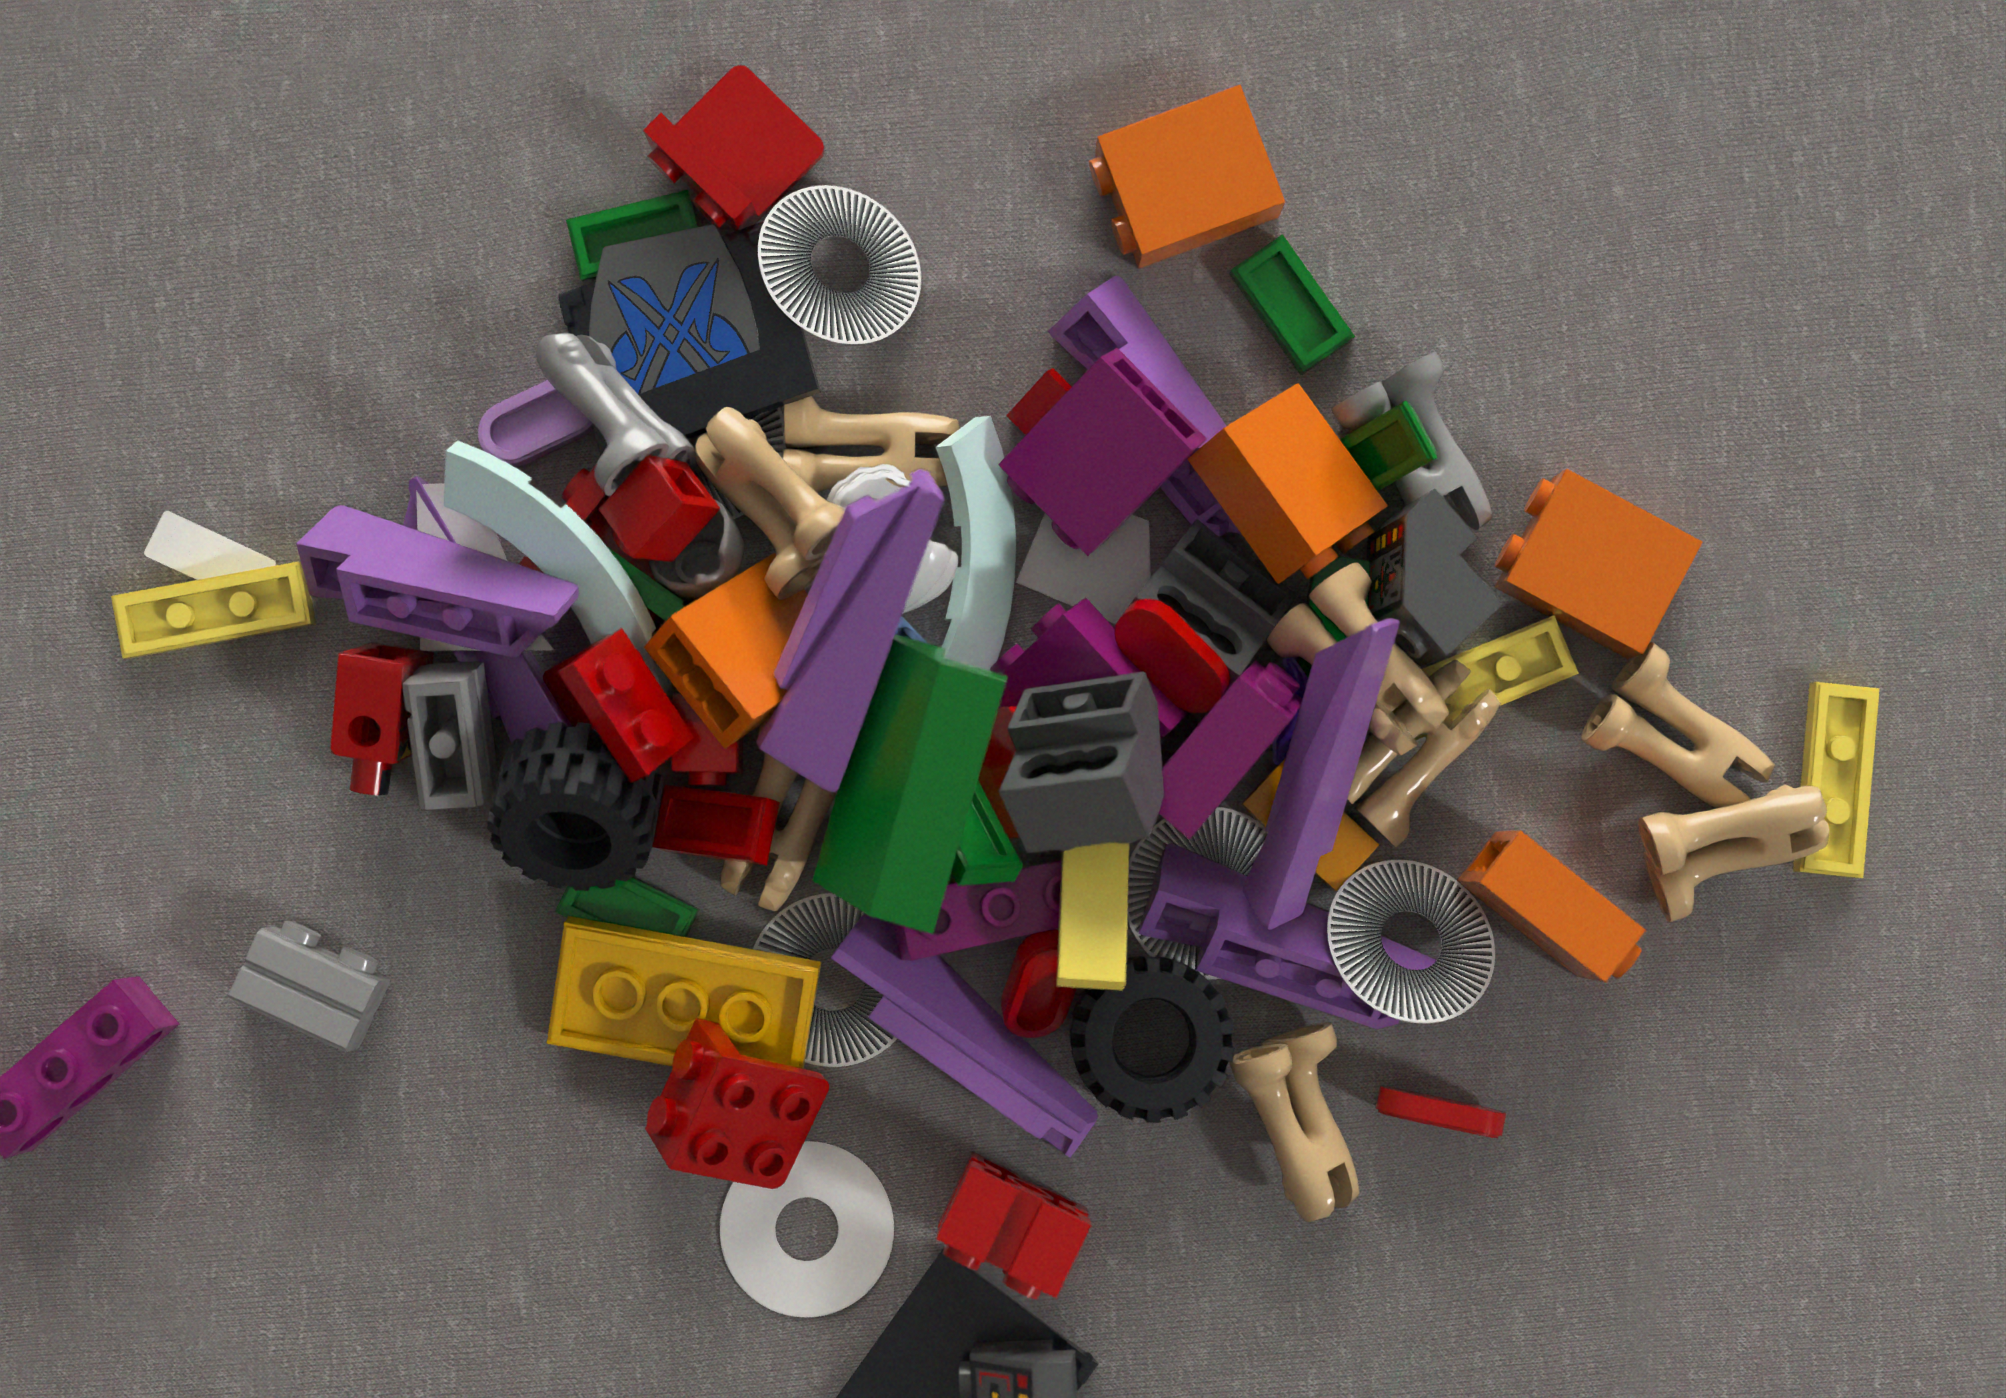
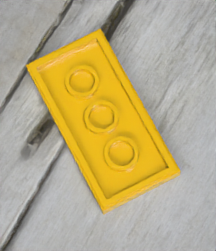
(643, 989)

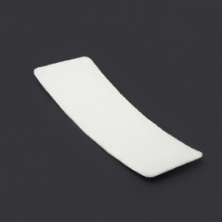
(199, 550)

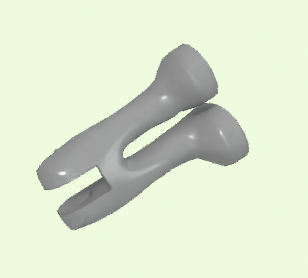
(589, 380)
(1451, 468)

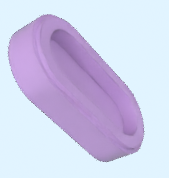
(531, 425)

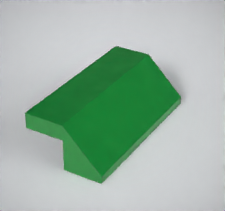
(909, 785)

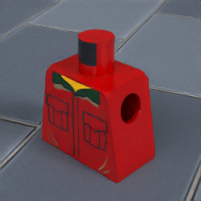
(367, 692)

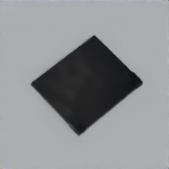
(751, 383)
(937, 1330)

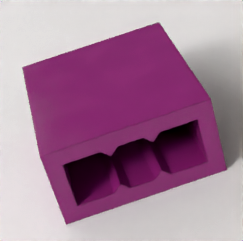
(1100, 452)
(1073, 649)
(1227, 744)

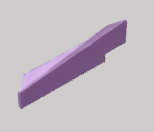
(964, 1036)

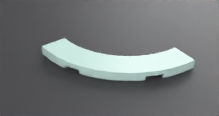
(985, 512)
(555, 541)

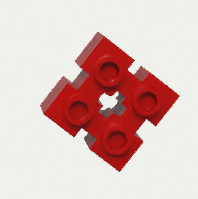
(1013, 1227)

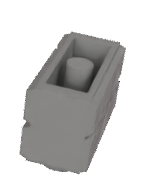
(451, 735)
(309, 986)

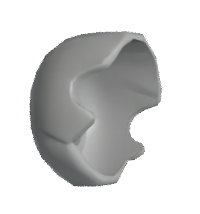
(706, 561)

